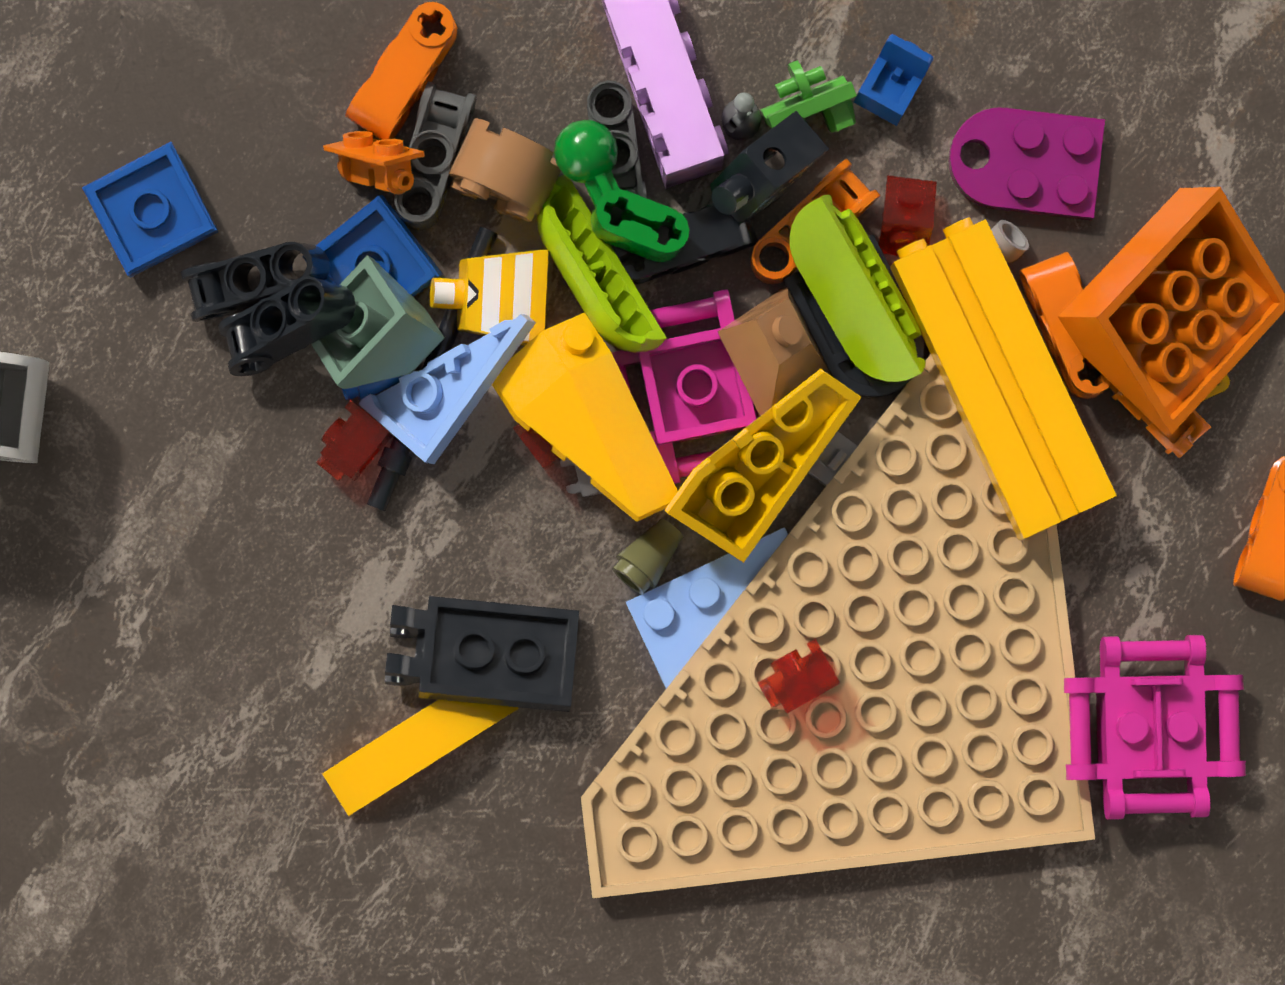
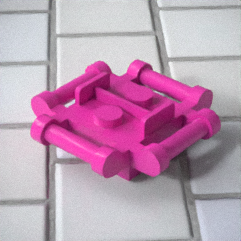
(691, 382)
(1153, 727)

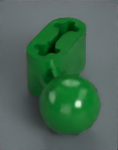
(587, 155)

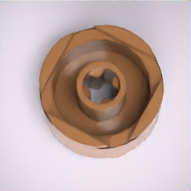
(504, 169)

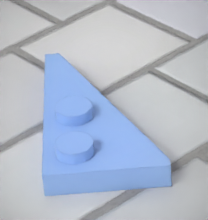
(436, 401)
(687, 609)

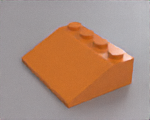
(1176, 306)

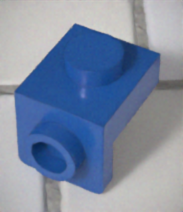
(894, 79)

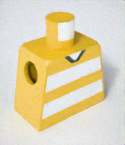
(495, 291)

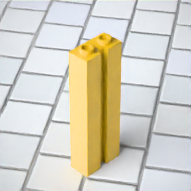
(1001, 377)

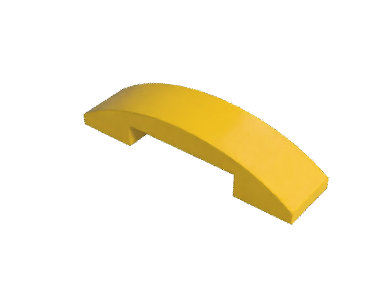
(409, 749)

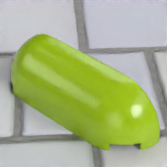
(595, 273)
(855, 291)

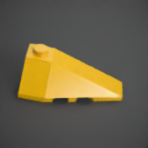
(580, 404)
(754, 474)

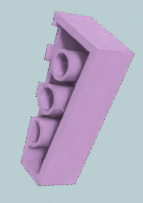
(666, 88)

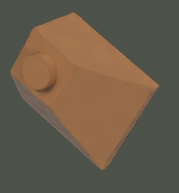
(772, 349)

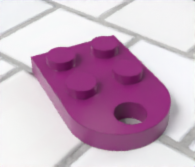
(1034, 162)

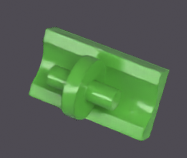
(830, 98)

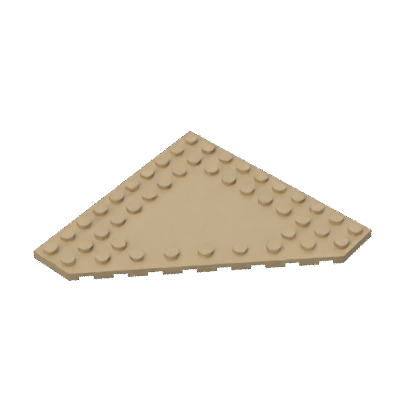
(944, 704)

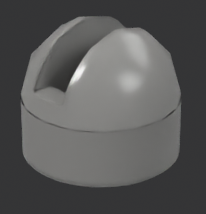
(1010, 240)

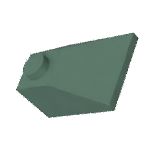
(384, 337)

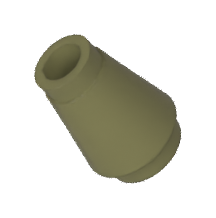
(648, 556)

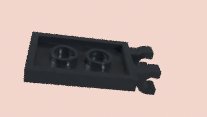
(487, 653)

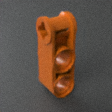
(403, 72)
(830, 185)
(1050, 289)
(1263, 557)

